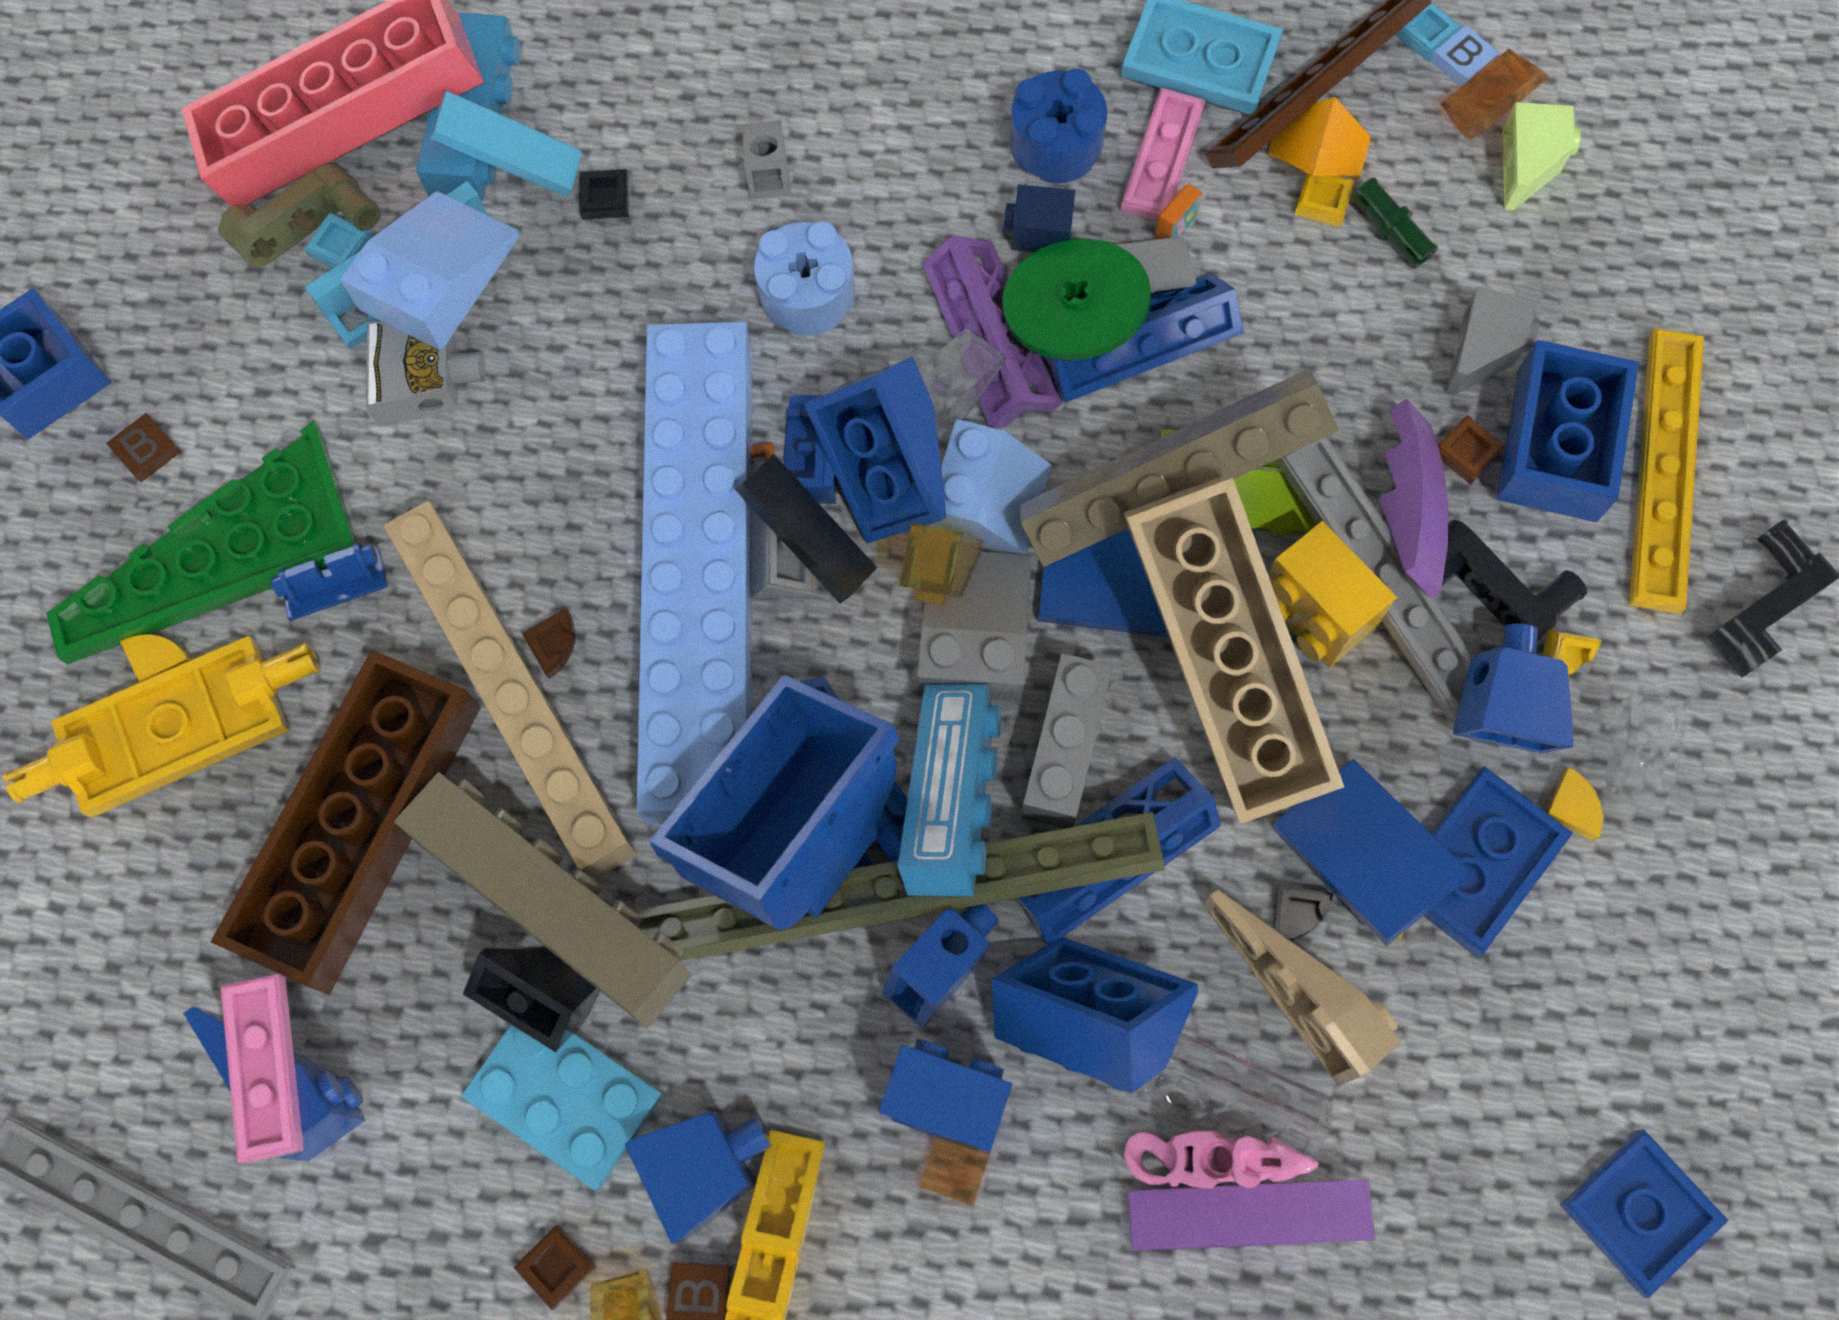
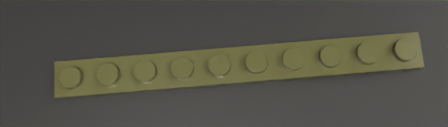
(878, 894)

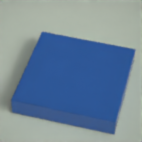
(1644, 1213)

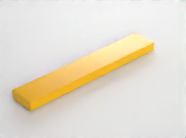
(1667, 472)

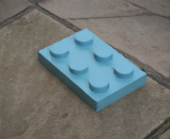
(1202, 53)
(564, 1102)

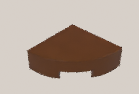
(552, 642)

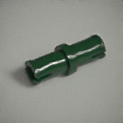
(1394, 222)

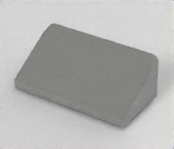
(1165, 262)
(774, 566)

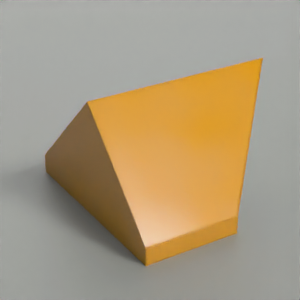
(1323, 141)

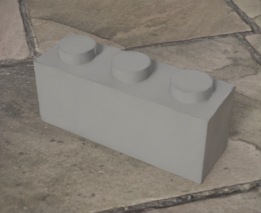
(1066, 741)

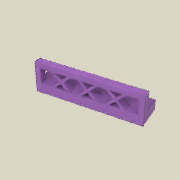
(966, 302)

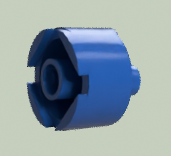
(1058, 125)

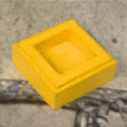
(1325, 198)

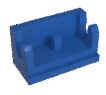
(805, 454)

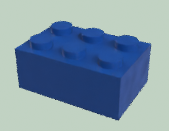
(1568, 431)

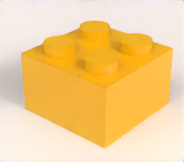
(1328, 595)

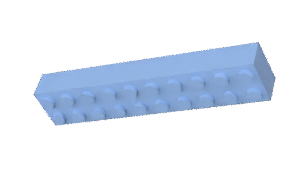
(693, 557)

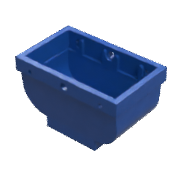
(784, 805)

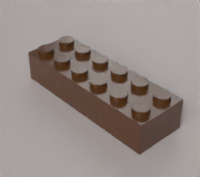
(337, 831)

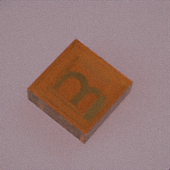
(955, 1170)

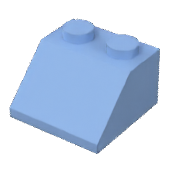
(986, 482)

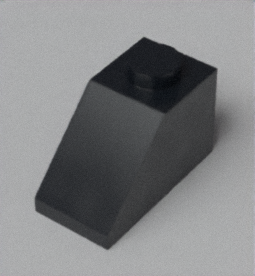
(532, 992)

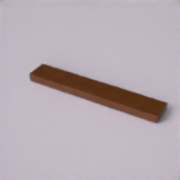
(1313, 82)

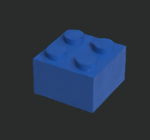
(42, 366)
(945, 1096)

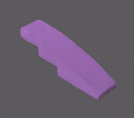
(1420, 502)
(1251, 1215)

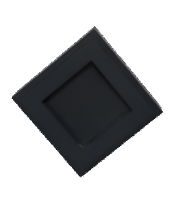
(604, 194)

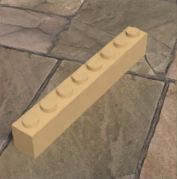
(510, 692)

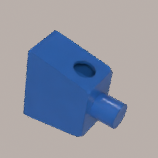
(1517, 696)
(928, 973)
(696, 1169)

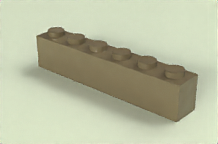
(1220, 444)
(545, 899)

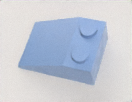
(429, 267)

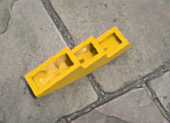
(775, 1229)

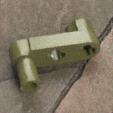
(272, 229)

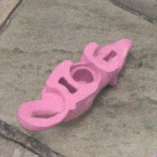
(1208, 1158)

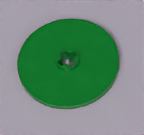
(1077, 329)

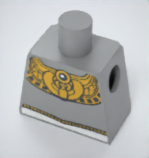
(413, 378)

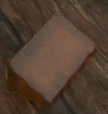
(1492, 93)

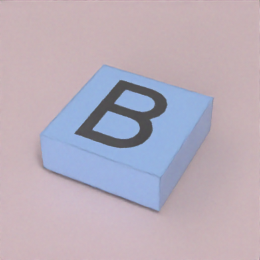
(1463, 55)

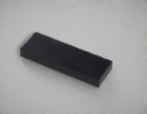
(806, 529)

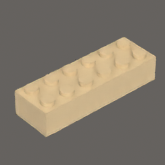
(1234, 648)

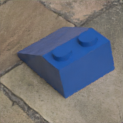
(883, 449)
(325, 1101)

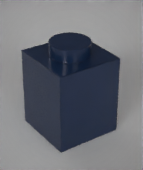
(1039, 217)

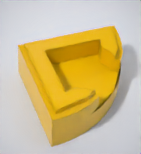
(1570, 648)
(152, 655)
(1576, 805)

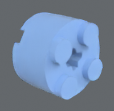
(805, 277)

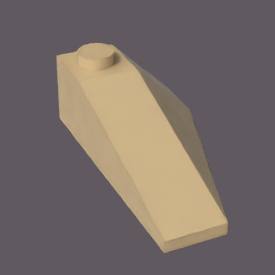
(1326, 1010)

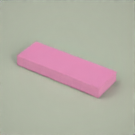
(1163, 153)
(261, 1069)

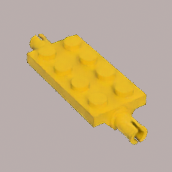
(166, 727)

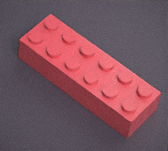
(329, 97)

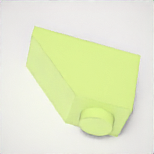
(1536, 148)

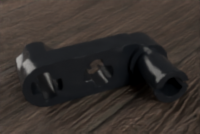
(1500, 589)
(1744, 637)

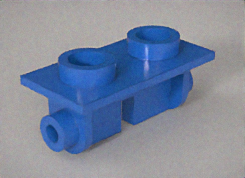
(348, 576)

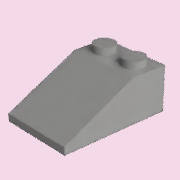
(982, 632)

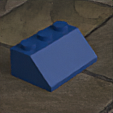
(1092, 1012)

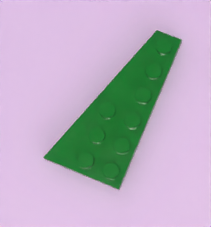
(214, 552)

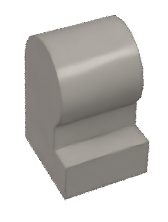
(765, 160)

